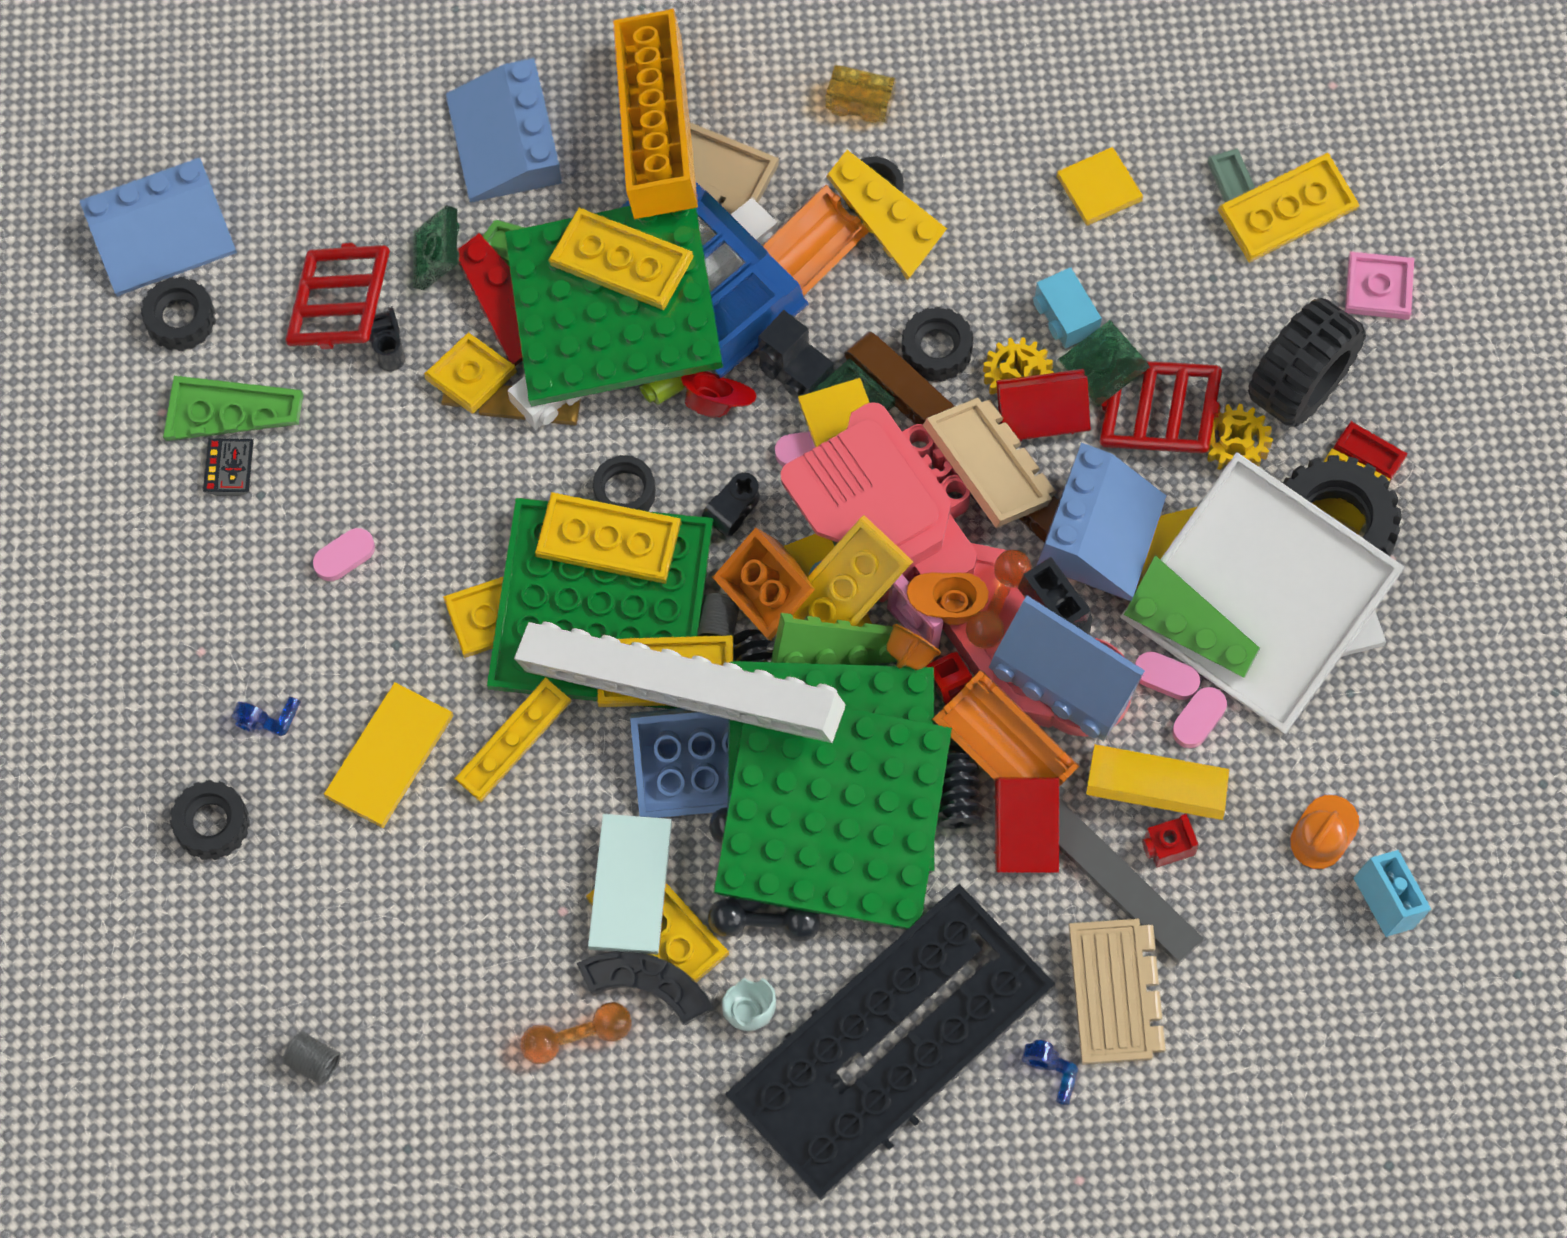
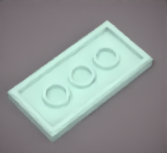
(630, 884)

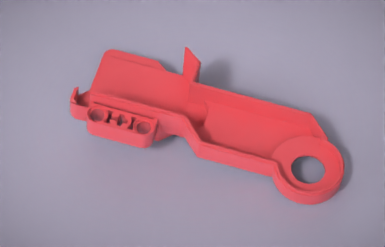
(891, 482)

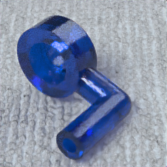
(252, 717)
(1043, 1056)

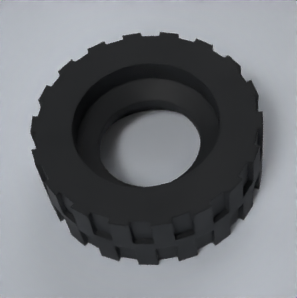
(168, 292)
(937, 320)
(209, 794)

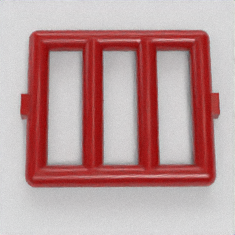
(308, 282)
(1170, 443)

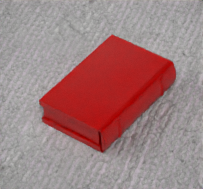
(1045, 404)
(1026, 824)

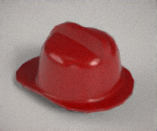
(715, 395)

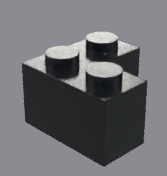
(790, 357)

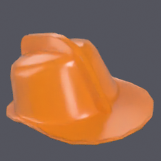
(948, 596)
(910, 648)
(1324, 831)

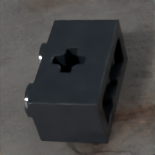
(1053, 590)

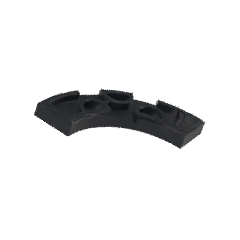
(647, 974)

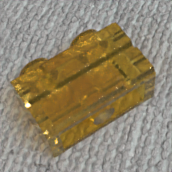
(860, 94)

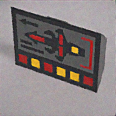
(228, 466)

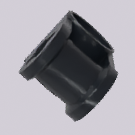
(386, 336)
(730, 507)

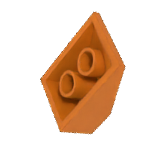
(764, 581)

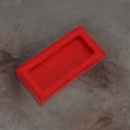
(1370, 449)

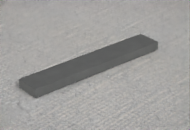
(1125, 886)

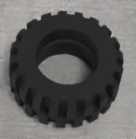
(1306, 362)
(1359, 488)

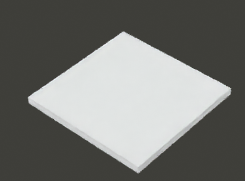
(1283, 579)

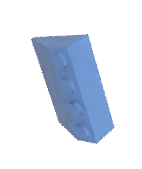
(504, 132)
(158, 226)
(1103, 523)
(1065, 669)
(679, 762)

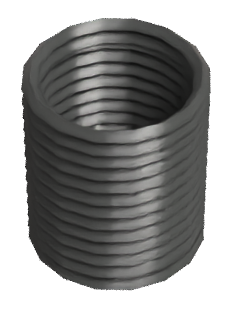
(718, 616)
(311, 1058)

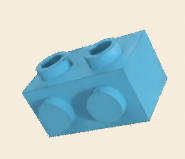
(1066, 307)
(1392, 893)

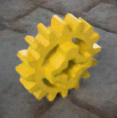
(1024, 357)
(1237, 426)

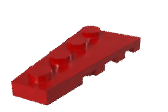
(493, 287)

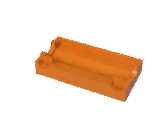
(815, 238)
(1002, 734)

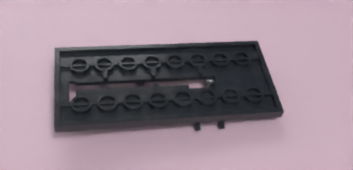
(833, 1128)

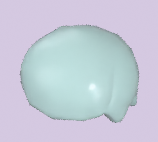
(749, 1004)

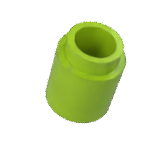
(661, 390)

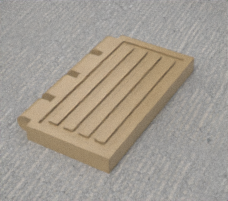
(730, 168)
(988, 461)
(1112, 991)

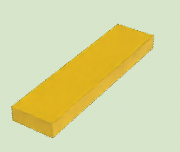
(513, 740)

